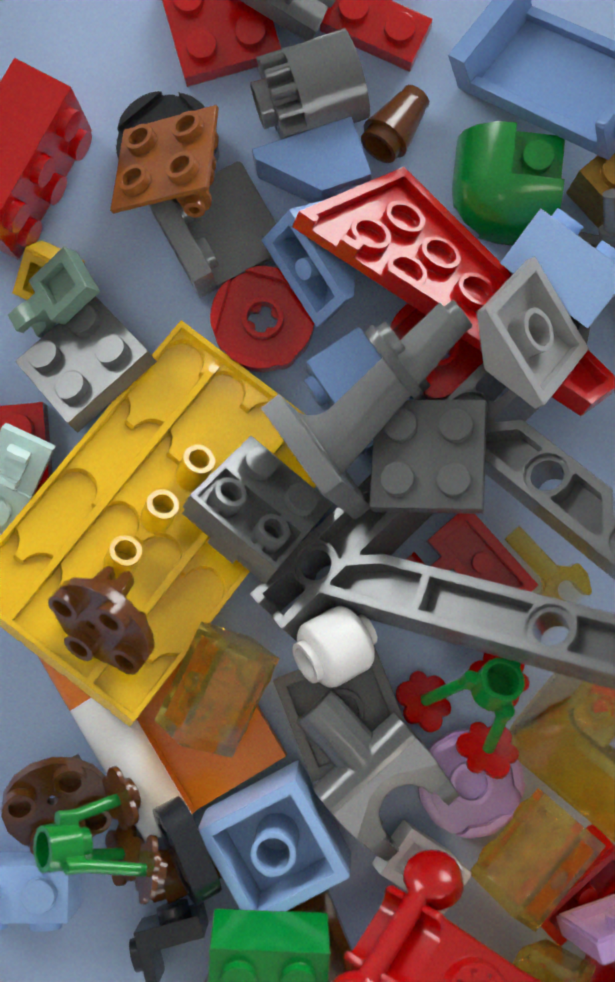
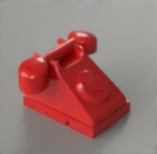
(417, 942)

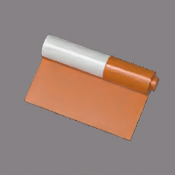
(157, 761)

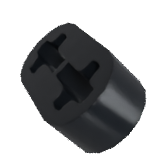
(187, 850)

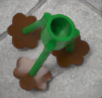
(127, 856)

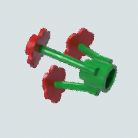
(494, 687)

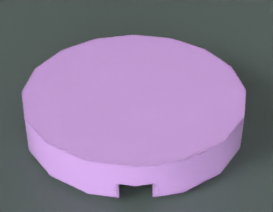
(483, 802)

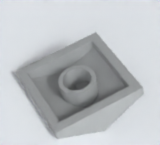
(529, 336)

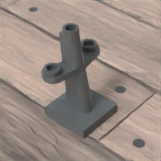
(334, 439)

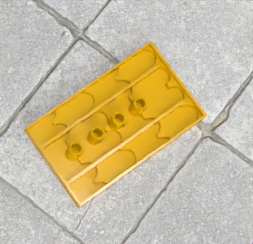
(122, 508)

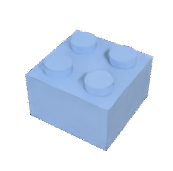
(276, 842)

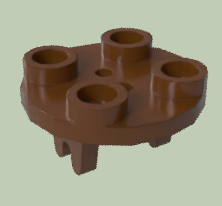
(103, 621)
(72, 783)

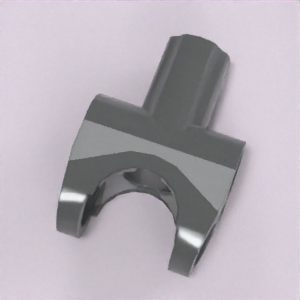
(368, 768)

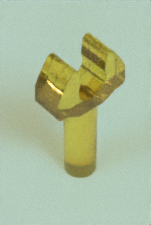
(545, 568)

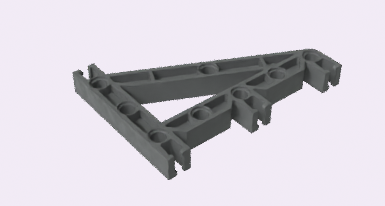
(456, 605)

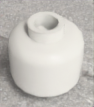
(335, 646)

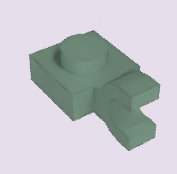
(60, 293)

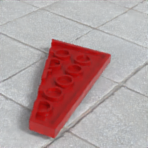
(428, 257)

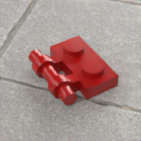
(474, 551)

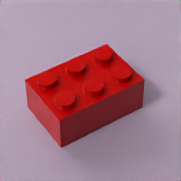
(39, 143)

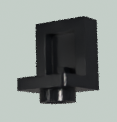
(169, 927)

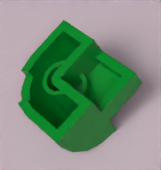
(506, 179)

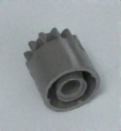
(311, 85)

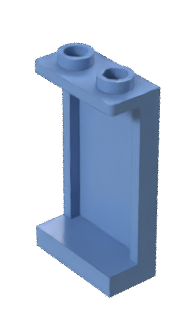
(541, 72)

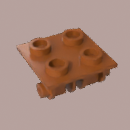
(168, 162)

